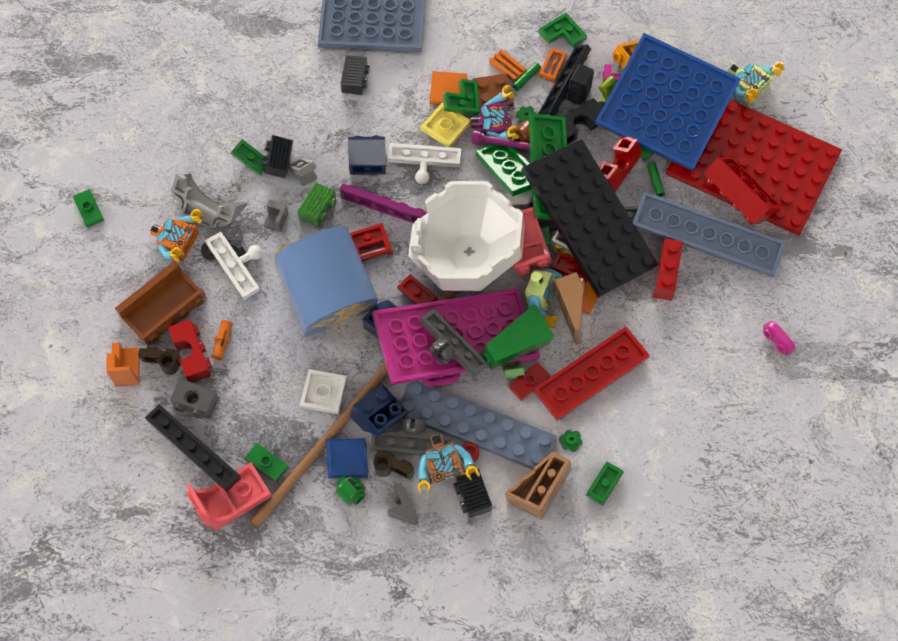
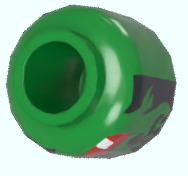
(350, 489)

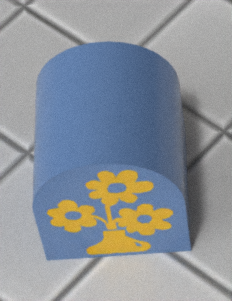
(325, 279)

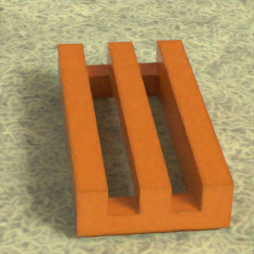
(510, 64)
(547, 76)

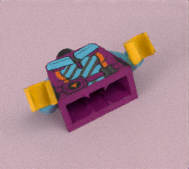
(496, 117)

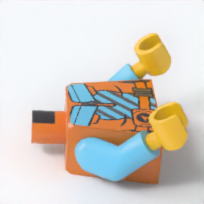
(177, 235)

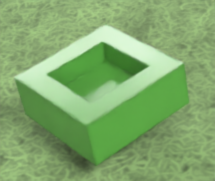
(513, 370)

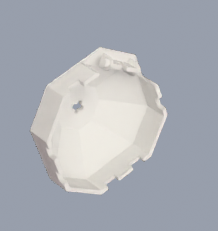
(464, 219)

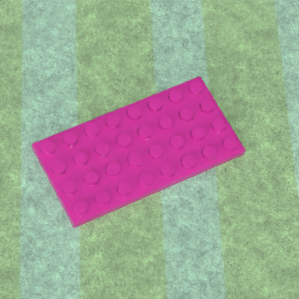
(474, 317)

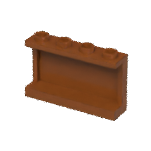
(160, 303)

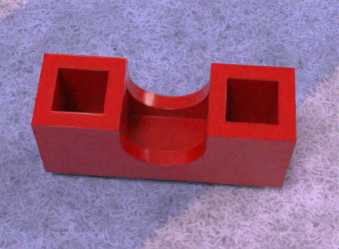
(626, 156)
(668, 269)
(195, 365)

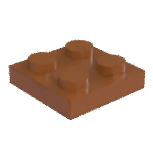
(491, 86)

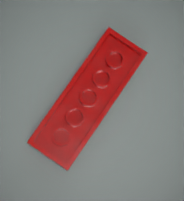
(591, 373)

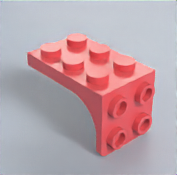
(535, 251)
(221, 507)

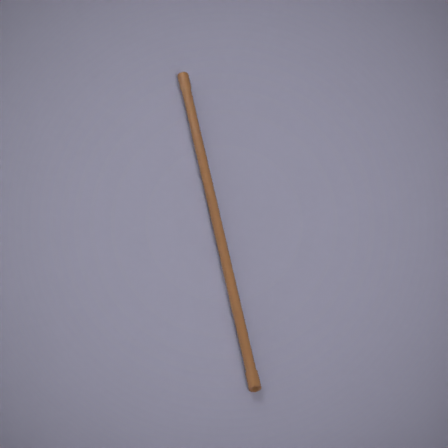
(265, 511)

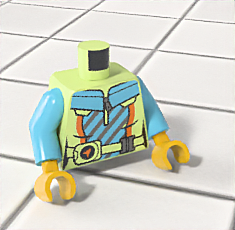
(754, 80)
(541, 292)

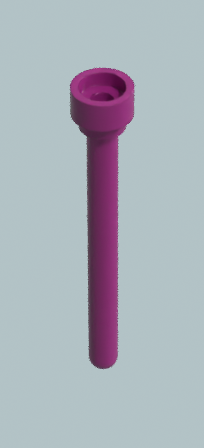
(480, 138)

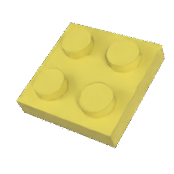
(445, 126)

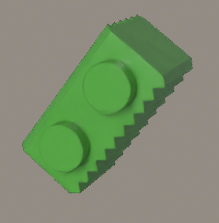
(317, 204)

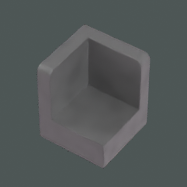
(276, 215)

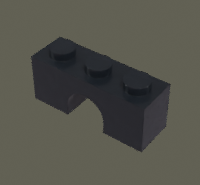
(584, 114)

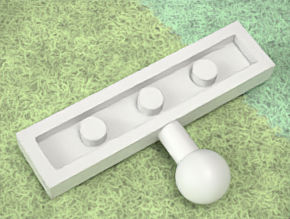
(424, 156)
(233, 265)

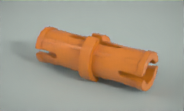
(222, 340)

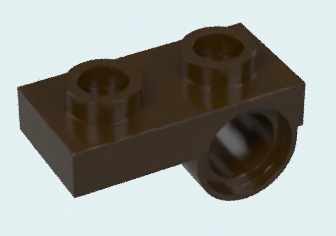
(160, 357)
(402, 467)

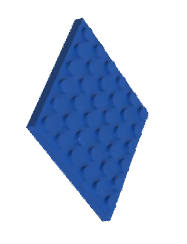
(668, 101)

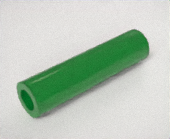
(526, 76)
(655, 178)

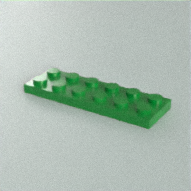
(546, 136)

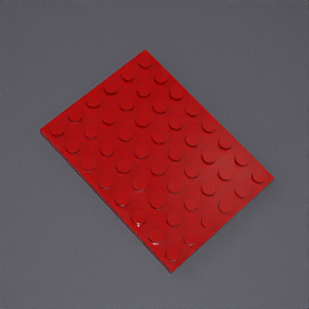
(777, 156)

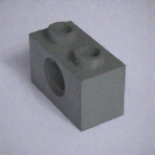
(186, 391)

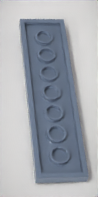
(709, 234)
(477, 425)

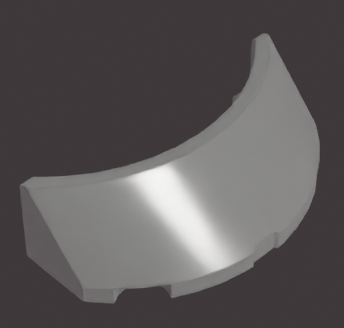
(192, 198)

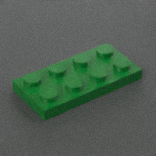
(506, 166)

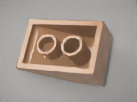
(570, 294)

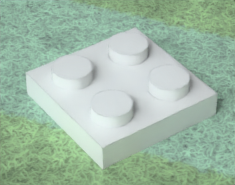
(323, 391)

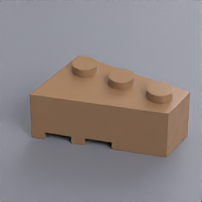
(540, 486)

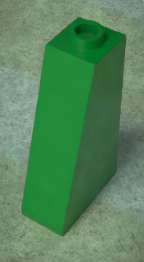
(520, 338)

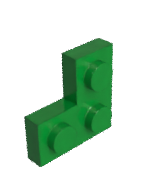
(564, 27)
(466, 101)

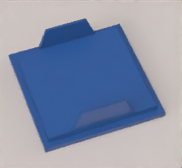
(346, 458)

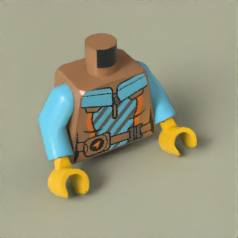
(444, 463)

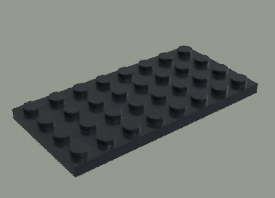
(589, 217)

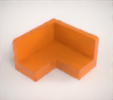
(123, 365)

